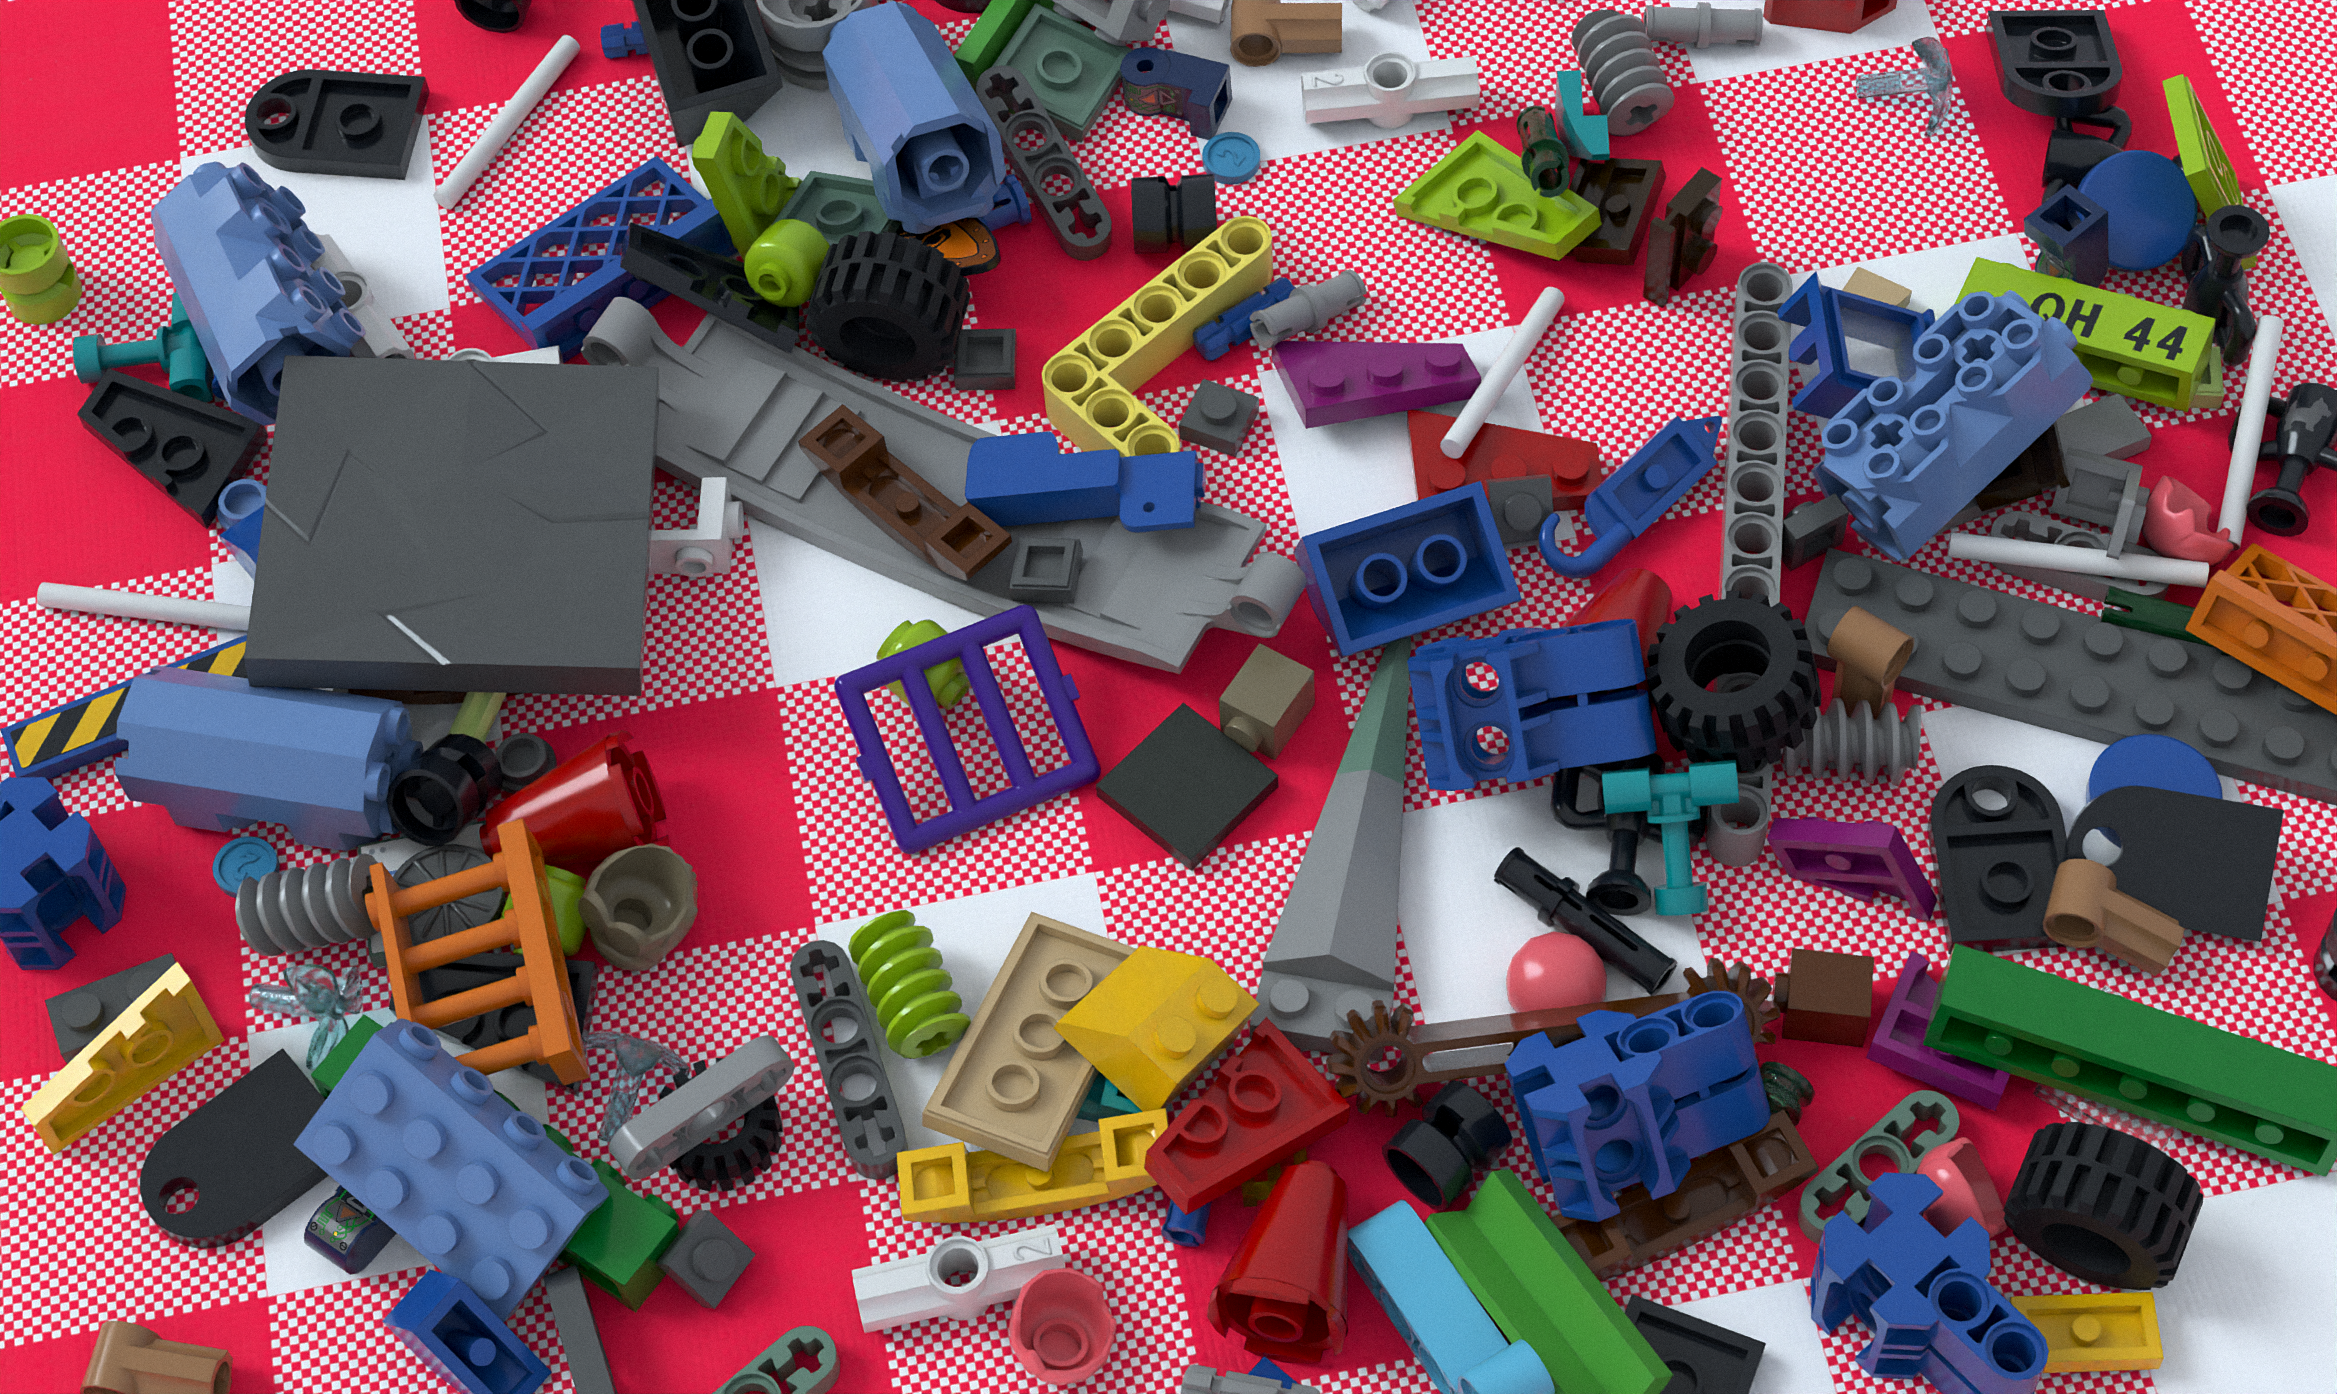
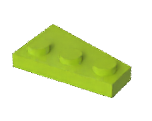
(741, 179)
(1489, 197)

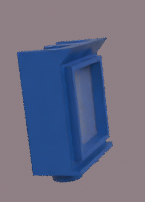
(1853, 343)

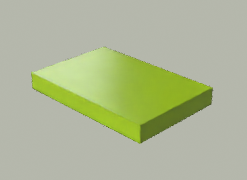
(2201, 152)

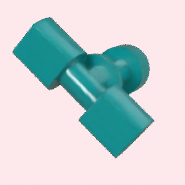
(174, 348)
(1672, 802)

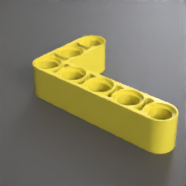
(1148, 335)

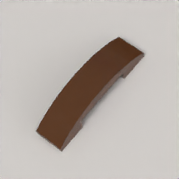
(899, 500)
(1709, 1199)

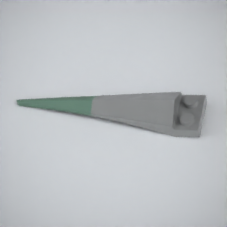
(1342, 913)

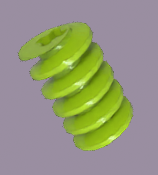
(908, 985)

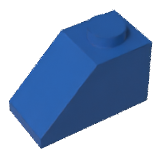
(464, 1339)

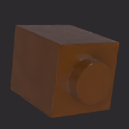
(1825, 997)

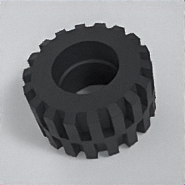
(888, 306)
(1727, 638)
(2103, 1206)

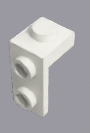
(707, 547)

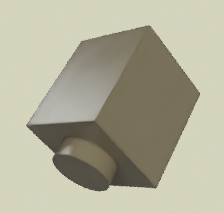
(1266, 702)

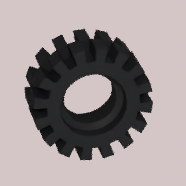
(736, 1156)

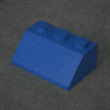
(1407, 570)

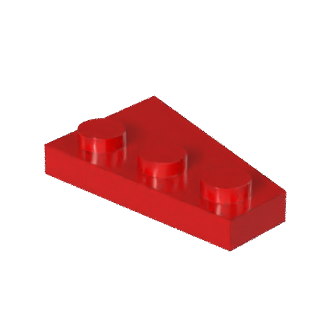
(1501, 453)
(1247, 1121)

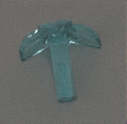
(1934, 80)
(315, 994)
(635, 1059)

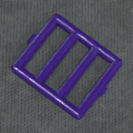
(966, 811)

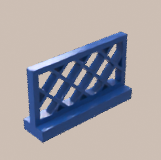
(575, 309)

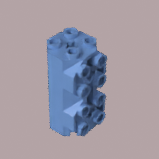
(913, 117)
(248, 281)
(1926, 446)
(268, 754)

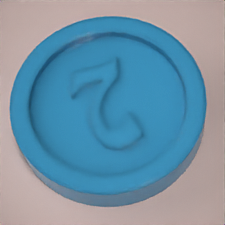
(1231, 157)
(243, 859)

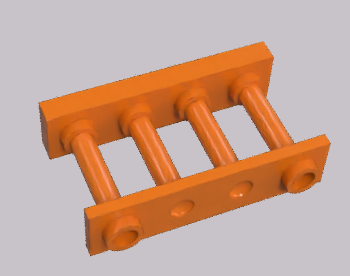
(528, 926)

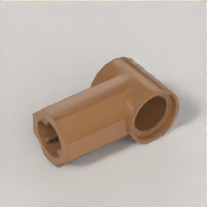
(1269, 28)
(1868, 659)
(2091, 912)
(140, 1362)

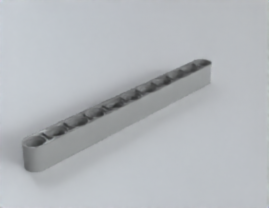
(1756, 372)

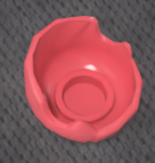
(2178, 525)
(1555, 973)
(1966, 1189)
(1062, 1326)

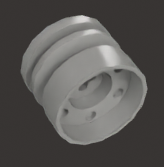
(801, 32)

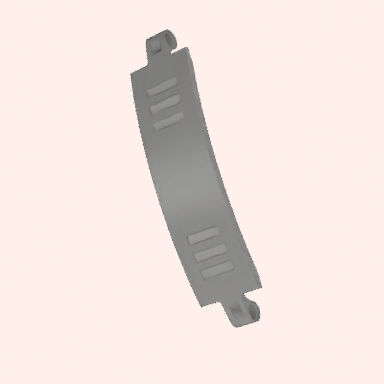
(743, 404)

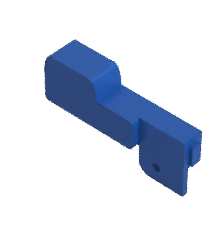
(1031, 482)

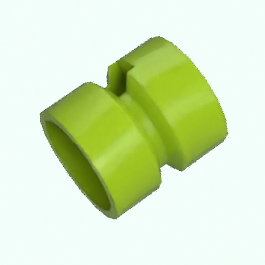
(36, 270)

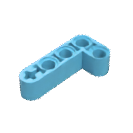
(1438, 1310)

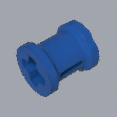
(1014, 207)

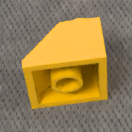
(1157, 1023)

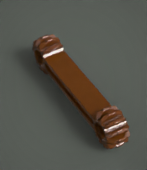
(1558, 1024)

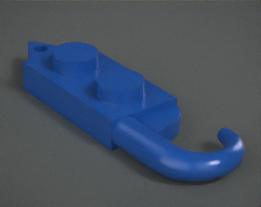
(1637, 494)

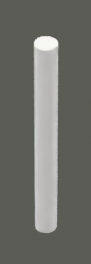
(506, 122)
(1502, 373)
(2250, 427)
(2077, 559)
(143, 606)

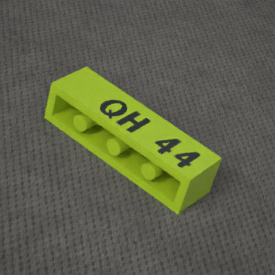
(2121, 340)

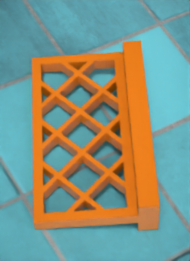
(2283, 642)

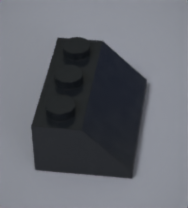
(707, 59)

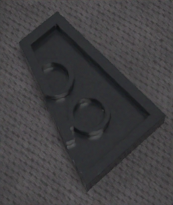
(708, 282)
(173, 439)
(511, 1020)

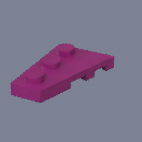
(1371, 378)

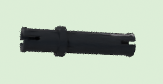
(1563, 905)

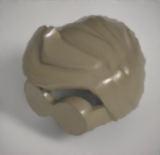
(639, 905)

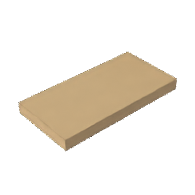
(1013, 1075)

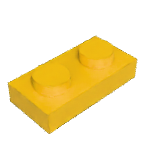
(2096, 1330)

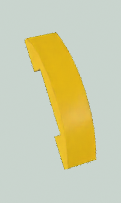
(984, 1186)

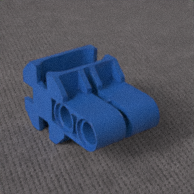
(1541, 729)
(50, 875)
(1637, 1099)
(1923, 1296)

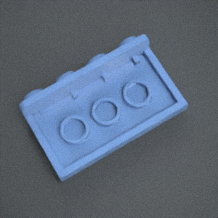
(451, 1165)

